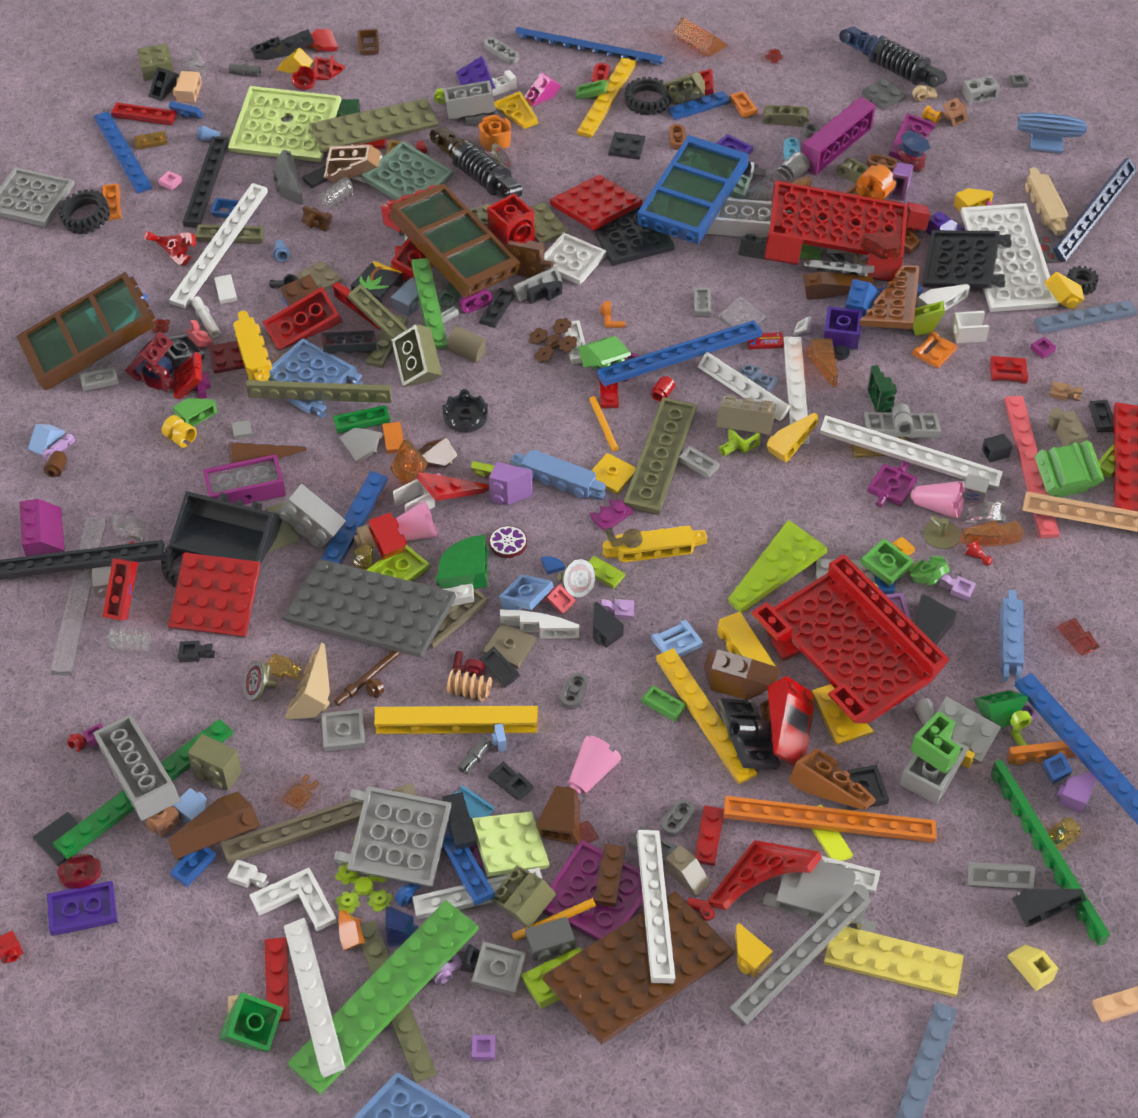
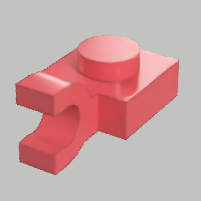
(199, 337)

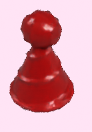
(975, 551)

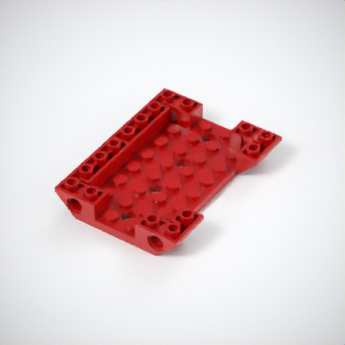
(839, 209)

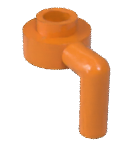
(605, 309)

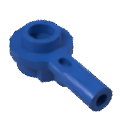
(405, 894)

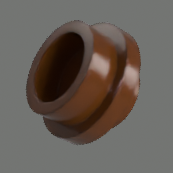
(374, 688)

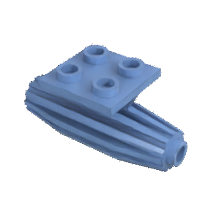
(1049, 130)

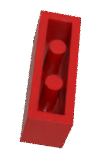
(120, 589)

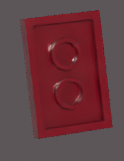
(226, 357)

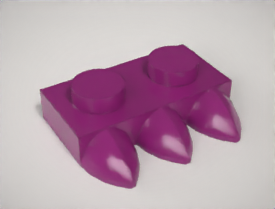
(611, 515)

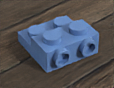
(525, 593)

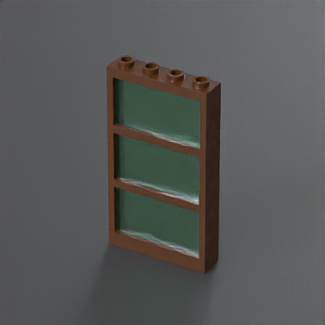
(454, 240)
(86, 330)

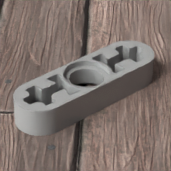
(494, 45)

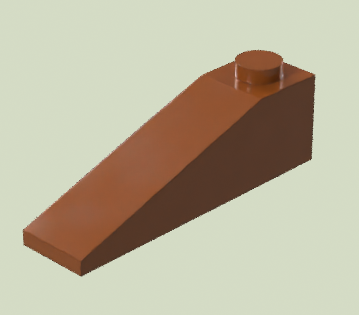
(821, 777)

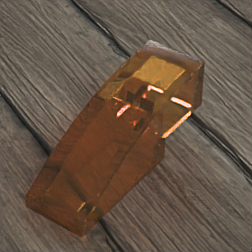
(993, 534)

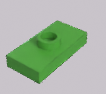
(591, 89)
(663, 703)

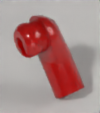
(703, 907)

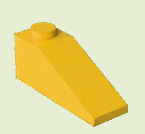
(790, 438)

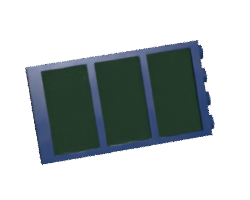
(693, 189)

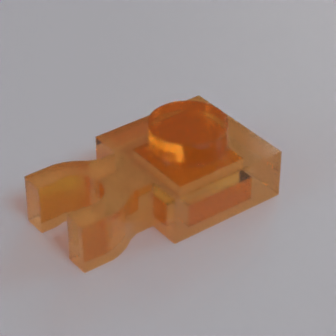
(300, 795)

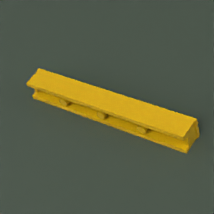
(455, 719)

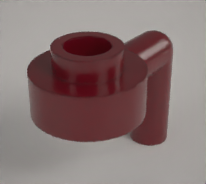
(471, 665)

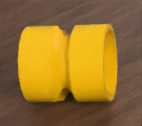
(178, 431)

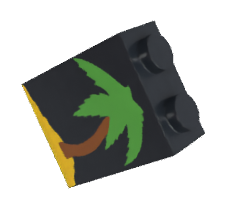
(378, 279)

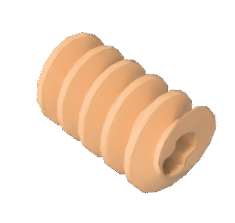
(468, 686)

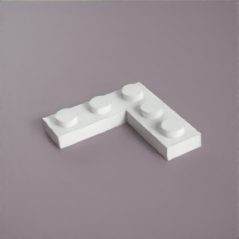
(302, 886)

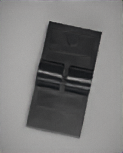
(748, 733)

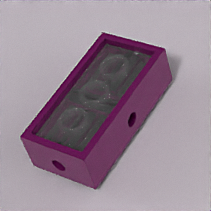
(246, 480)

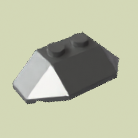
(287, 178)

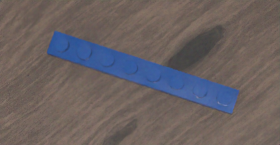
(123, 152)

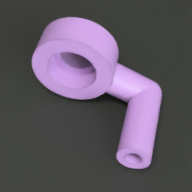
(445, 972)

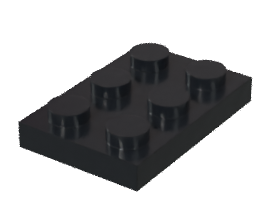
(348, 341)

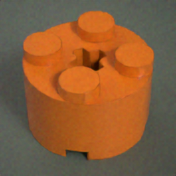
(494, 130)
(876, 182)

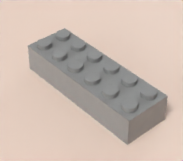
(136, 767)

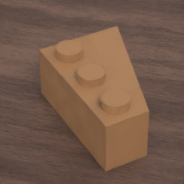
(350, 161)

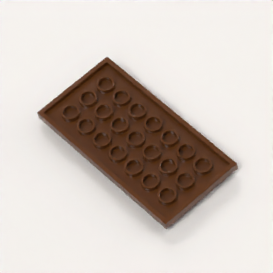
(611, 979)

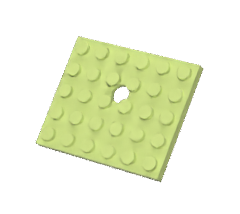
(265, 134)

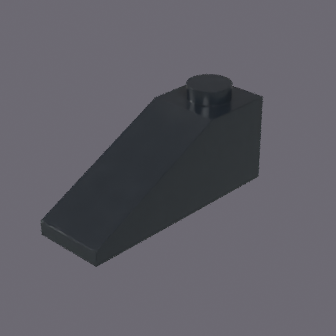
(1042, 904)

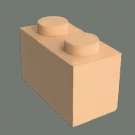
(187, 87)

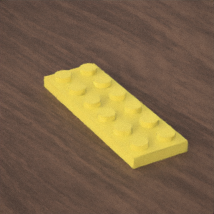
(895, 960)

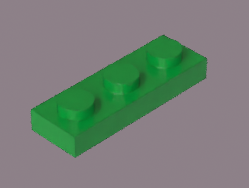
(361, 419)

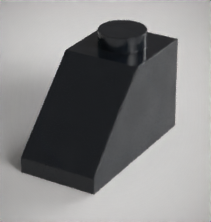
(163, 83)
(606, 626)

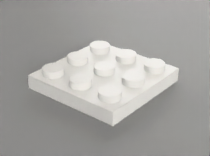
(574, 258)

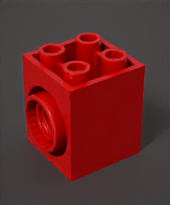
(511, 220)

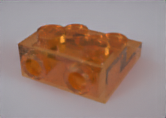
(408, 463)

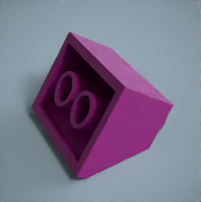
(41, 527)

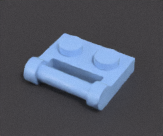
(682, 643)

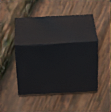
(470, 959)

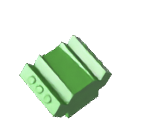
(1069, 469)

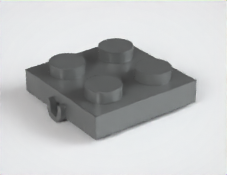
(883, 94)

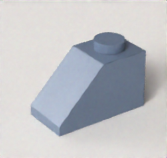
(406, 298)

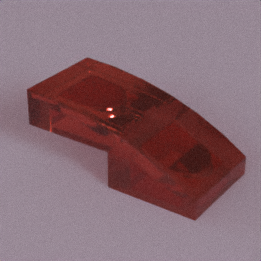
(1077, 637)

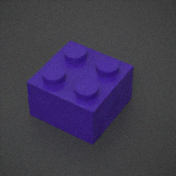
(843, 326)

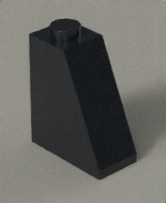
(934, 618)

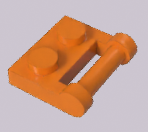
(938, 353)

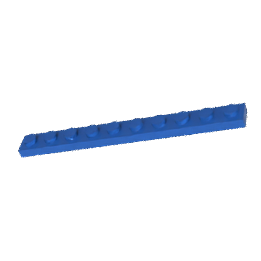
(596, 47)
(679, 353)
(1080, 744)

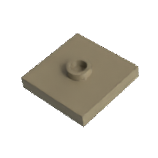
(511, 644)

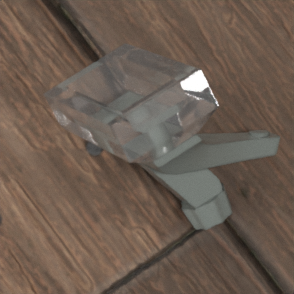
(985, 512)

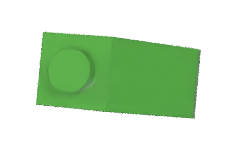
(195, 410)

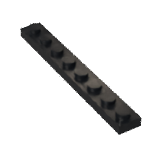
(206, 182)

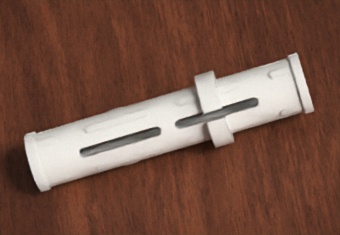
(203, 313)

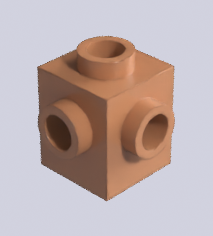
(955, 112)
(163, 821)

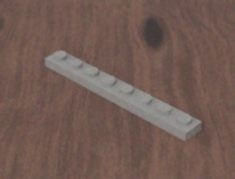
(800, 955)

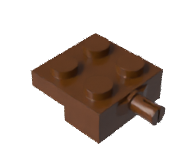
(530, 257)

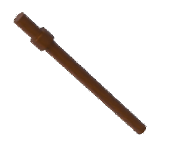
(352, 689)

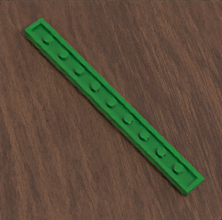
(120, 806)
(1051, 856)

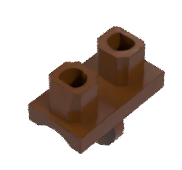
(314, 218)

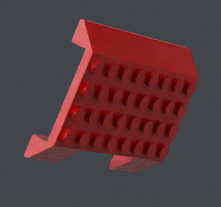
(855, 641)

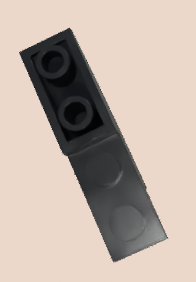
(275, 48)

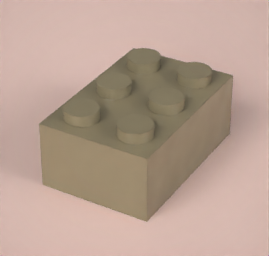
(746, 414)

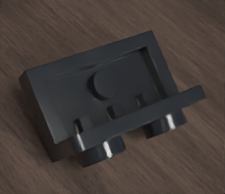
(752, 246)

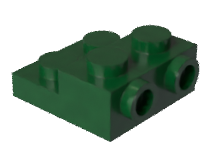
(881, 390)

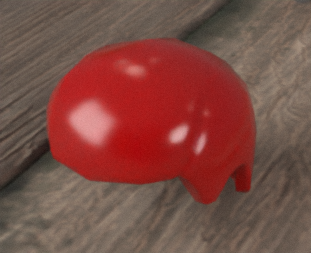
(304, 75)

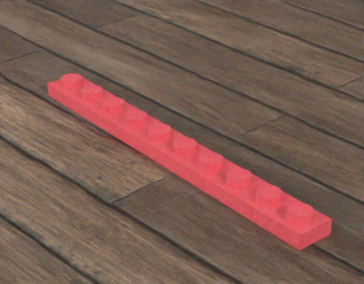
(1026, 450)

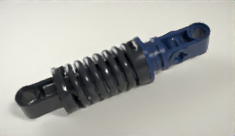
(894, 57)

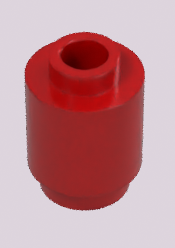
(662, 388)

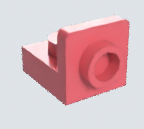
(559, 599)

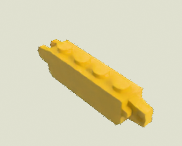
(251, 348)
(658, 544)

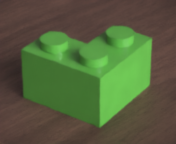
(934, 743)

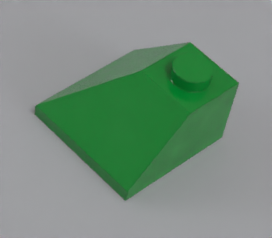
(1001, 706)
(251, 1023)

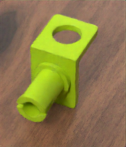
(736, 442)

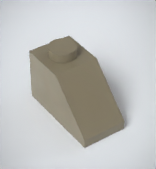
(686, 870)

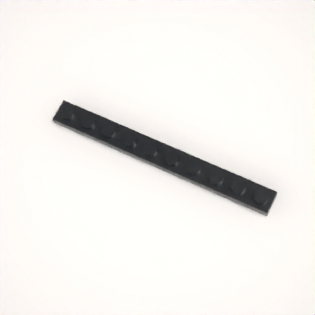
(80, 559)

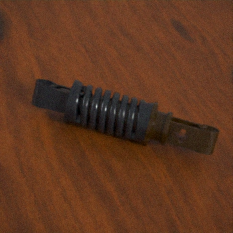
(476, 163)

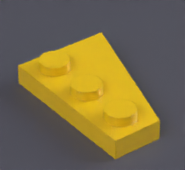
(517, 110)

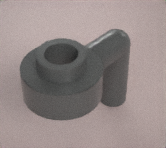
(810, 128)

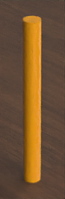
(604, 425)
(566, 913)

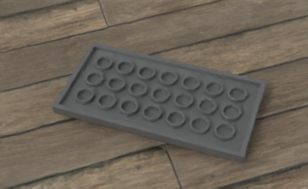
(370, 607)

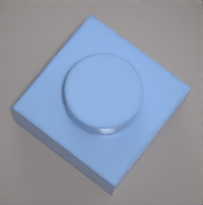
(499, 738)

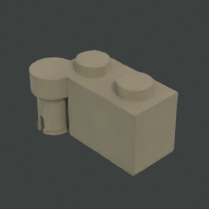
(1067, 426)

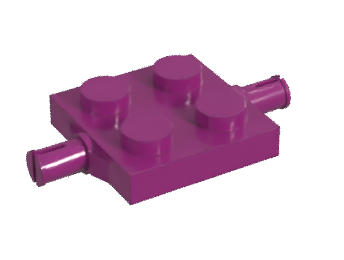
(892, 484)

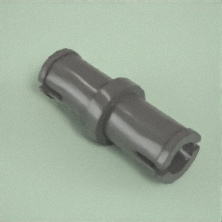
(244, 69)
(474, 755)

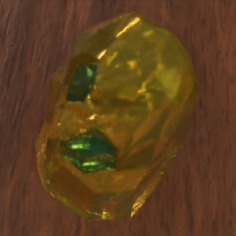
(363, 556)
(1065, 833)

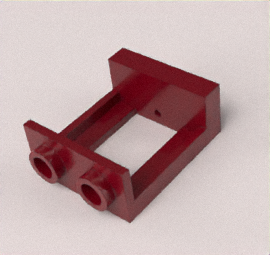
(151, 352)

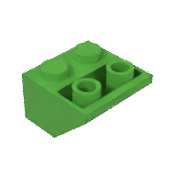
(603, 352)

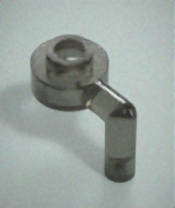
(631, 538)

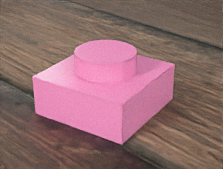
(170, 180)

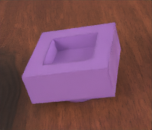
(483, 1047)

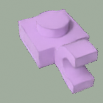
(959, 588)
(621, 608)

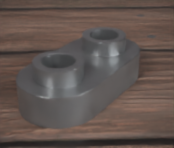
(573, 692)
(677, 819)

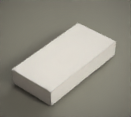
(225, 289)

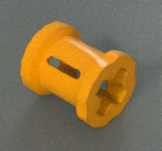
(937, 115)

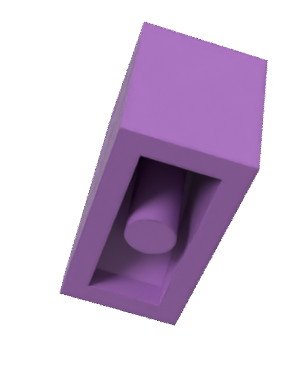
(1077, 791)

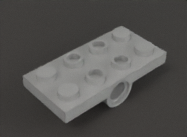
(903, 423)

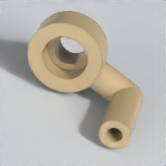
(922, 92)

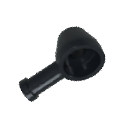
(286, 280)

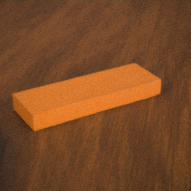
(112, 195)

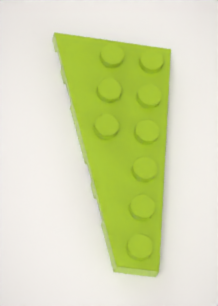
(782, 560)

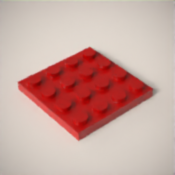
(596, 202)
(214, 594)

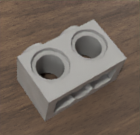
(980, 89)

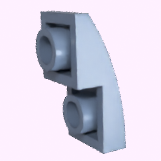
(755, 374)

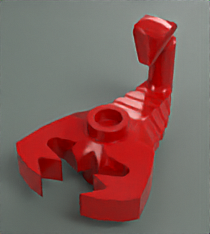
(174, 245)

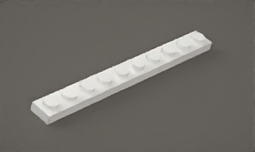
(218, 246)
(907, 451)

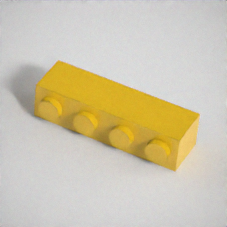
(741, 638)

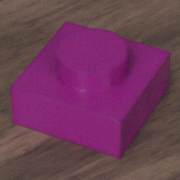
(1043, 347)
(89, 736)

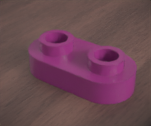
(475, 302)

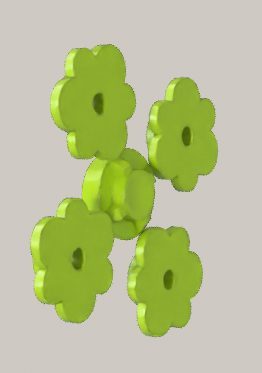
(362, 886)

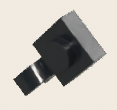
(192, 650)

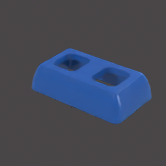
(223, 203)

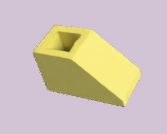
(1034, 966)

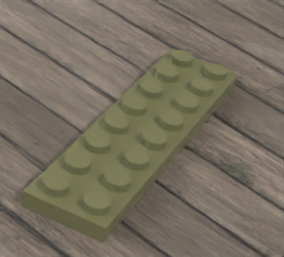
(374, 124)
(660, 456)

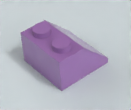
(509, 484)

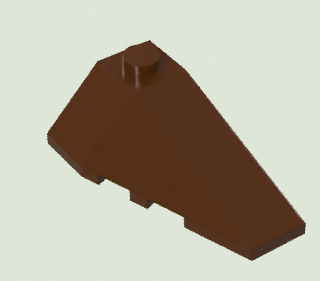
(247, 451)
(221, 821)

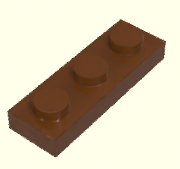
(610, 875)

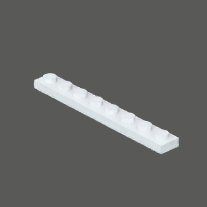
(795, 380)
(655, 907)
(314, 998)

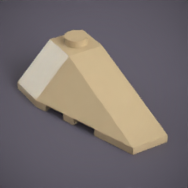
(312, 689)

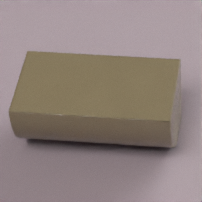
(466, 344)

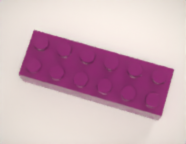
(838, 134)

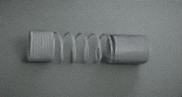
(797, 163)

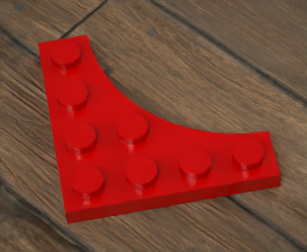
(759, 864)

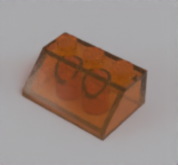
(698, 38)

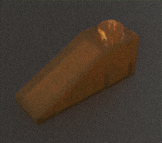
(823, 359)

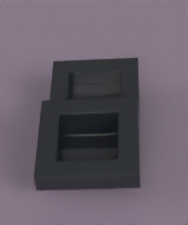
(548, 290)
(512, 783)

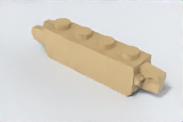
(1047, 201)

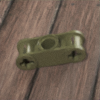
(786, 115)
(852, 170)

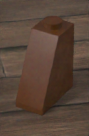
(561, 817)

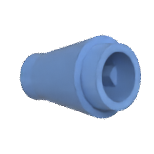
(206, 134)
(281, 252)

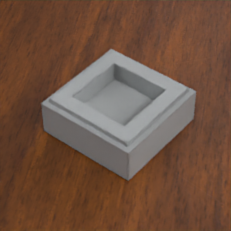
(242, 429)

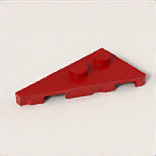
(447, 487)

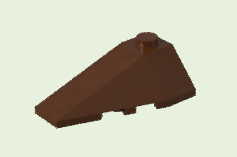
(826, 284)

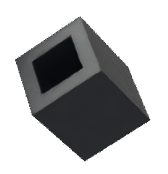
(997, 447)

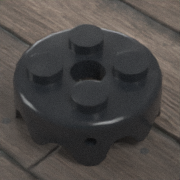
(465, 403)

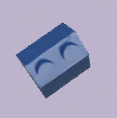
(861, 296)

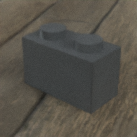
(550, 939)

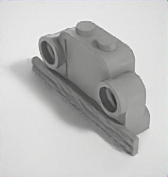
(818, 892)

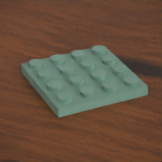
(406, 171)

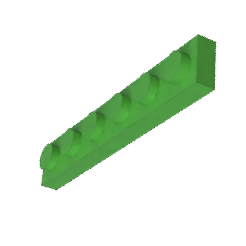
(429, 301)

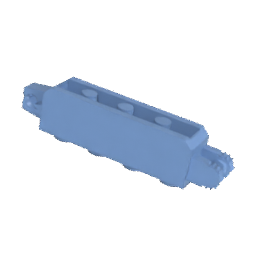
(561, 474)
(1011, 636)

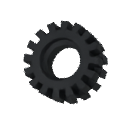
(1086, 274)

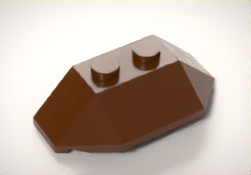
(738, 674)

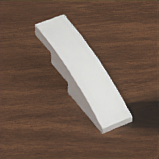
(547, 625)

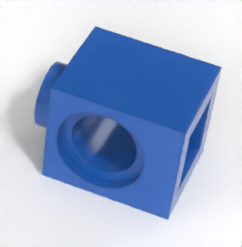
(1056, 768)

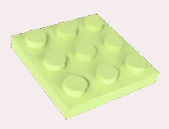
(509, 842)

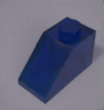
(398, 926)

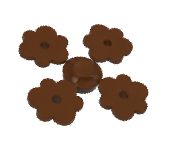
(553, 341)

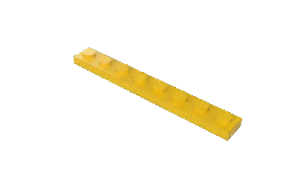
(604, 101)
(703, 713)

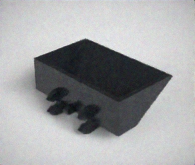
(224, 528)

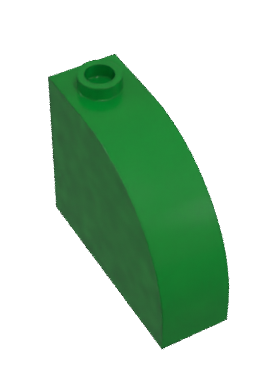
(464, 564)

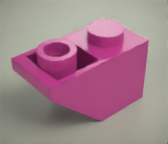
(542, 89)

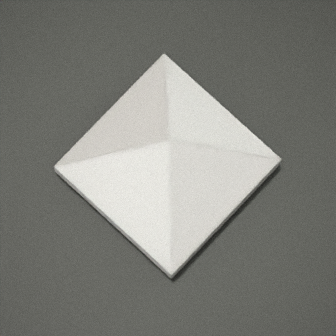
(803, 326)

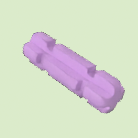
(60, 445)

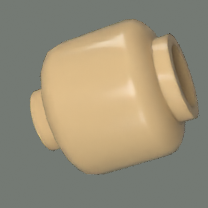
(363, 536)

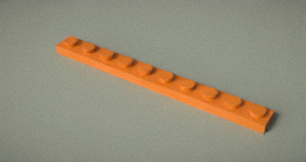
(830, 819)

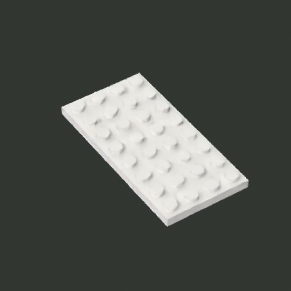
(1021, 263)

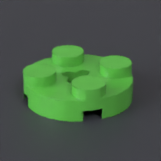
(929, 571)

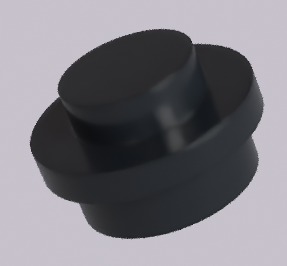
(841, 352)

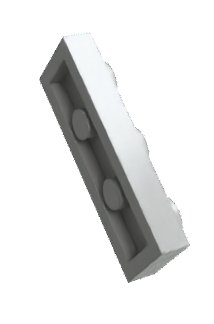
(548, 275)
(1001, 875)

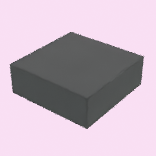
(1018, 80)

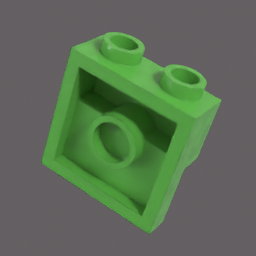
(887, 562)

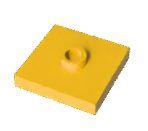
(613, 473)

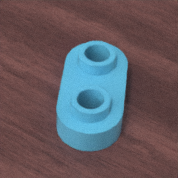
(791, 146)

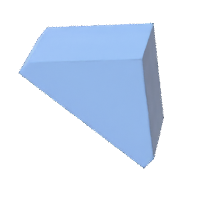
(44, 437)

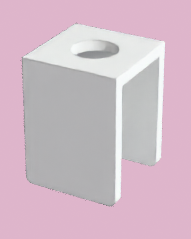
(968, 327)
(411, 491)

